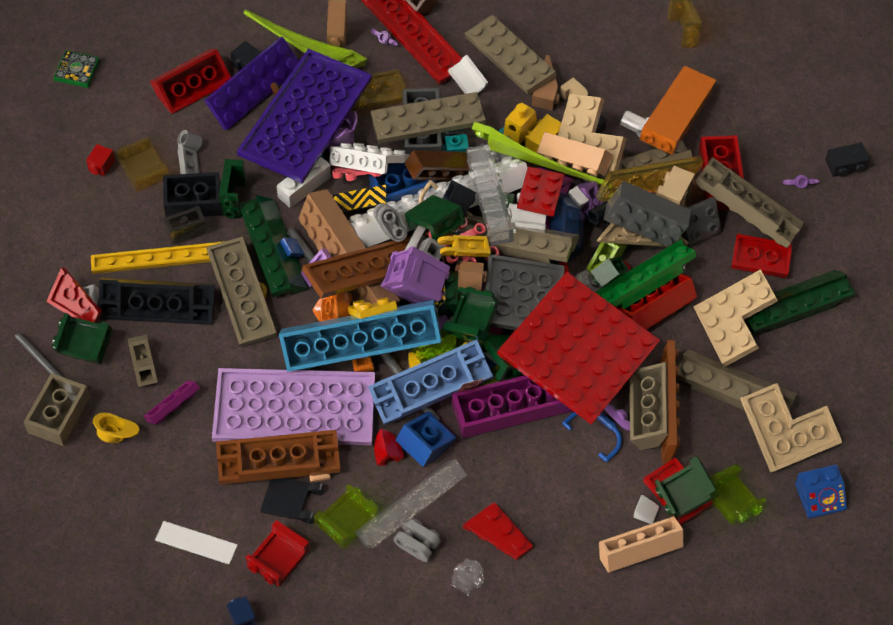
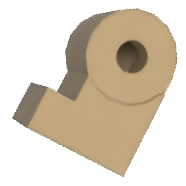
(572, 87)

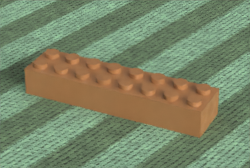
(331, 230)

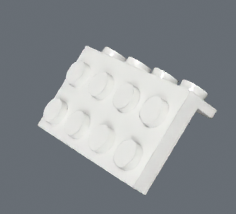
(365, 158)

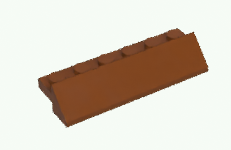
(278, 457)

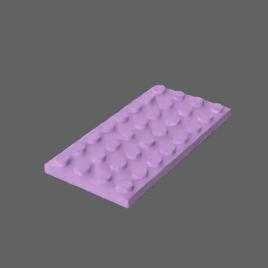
(293, 402)

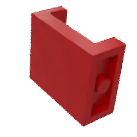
(278, 554)

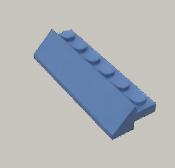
(429, 382)

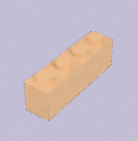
(575, 154)
(641, 544)

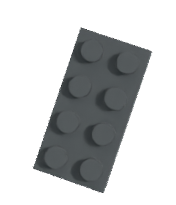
(427, 142)
(647, 214)

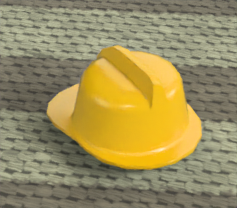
(113, 428)

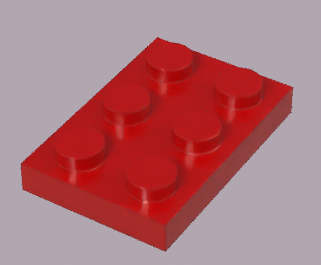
(540, 191)
(761, 254)
(663, 473)

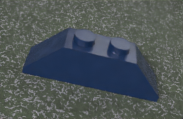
(569, 219)

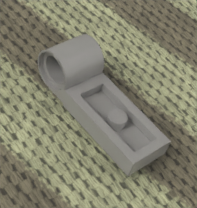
(187, 150)

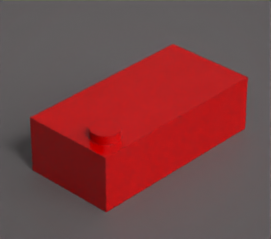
(726, 151)

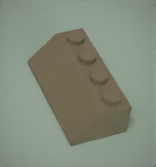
(649, 406)

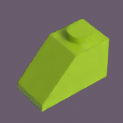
(605, 251)

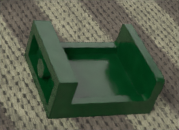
(232, 176)
(436, 215)
(472, 315)
(82, 339)
(491, 346)
(687, 489)

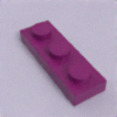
(171, 402)

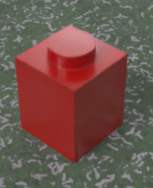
(100, 160)

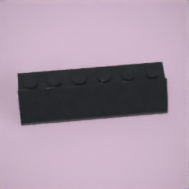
(156, 301)

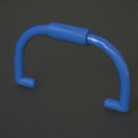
(609, 424)

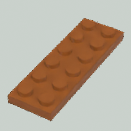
(669, 444)

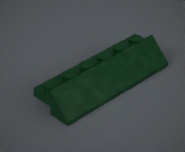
(265, 233)
(802, 301)

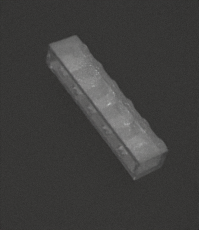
(490, 195)
(410, 503)

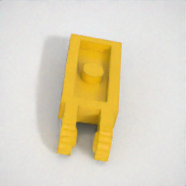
(465, 246)

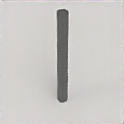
(36, 354)

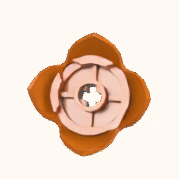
(333, 306)

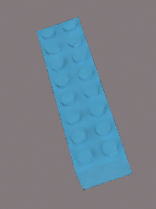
(357, 338)

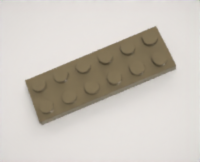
(510, 54)
(427, 117)
(241, 291)

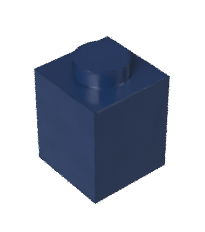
(241, 612)

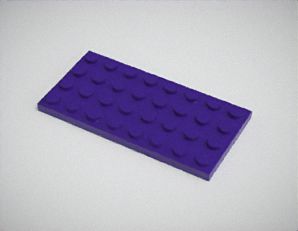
(304, 115)

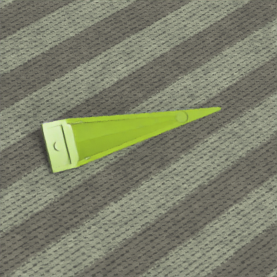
(303, 43)
(505, 145)

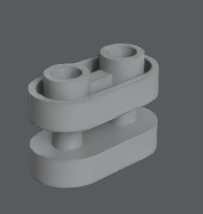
(390, 222)
(427, 537)

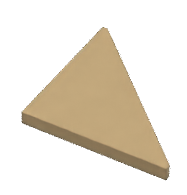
(620, 235)

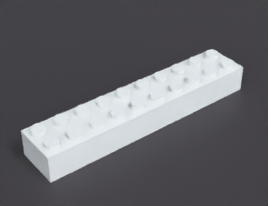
(511, 171)

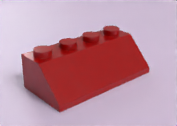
(191, 80)
(662, 302)

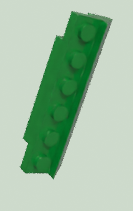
(647, 276)

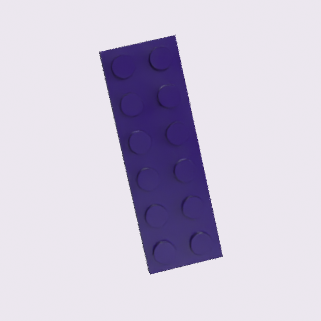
(252, 83)

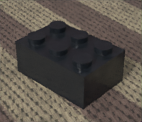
(192, 190)

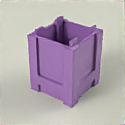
(415, 276)

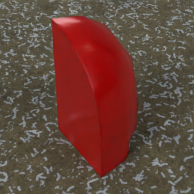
(386, 448)

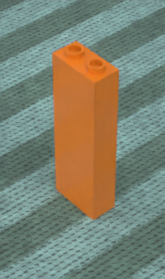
(677, 110)

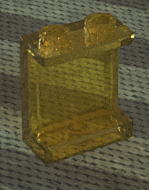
(687, 15)
(141, 164)

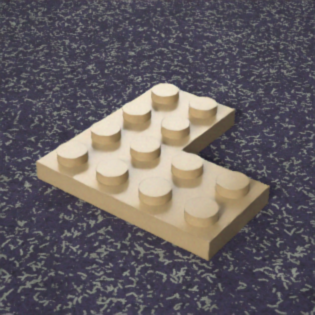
(581, 123)
(725, 315)
(784, 439)

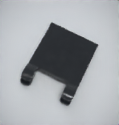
(287, 498)

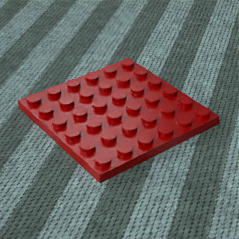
(578, 347)

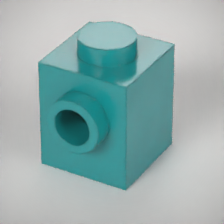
(455, 143)

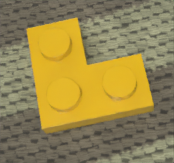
(365, 309)

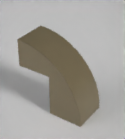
(142, 360)

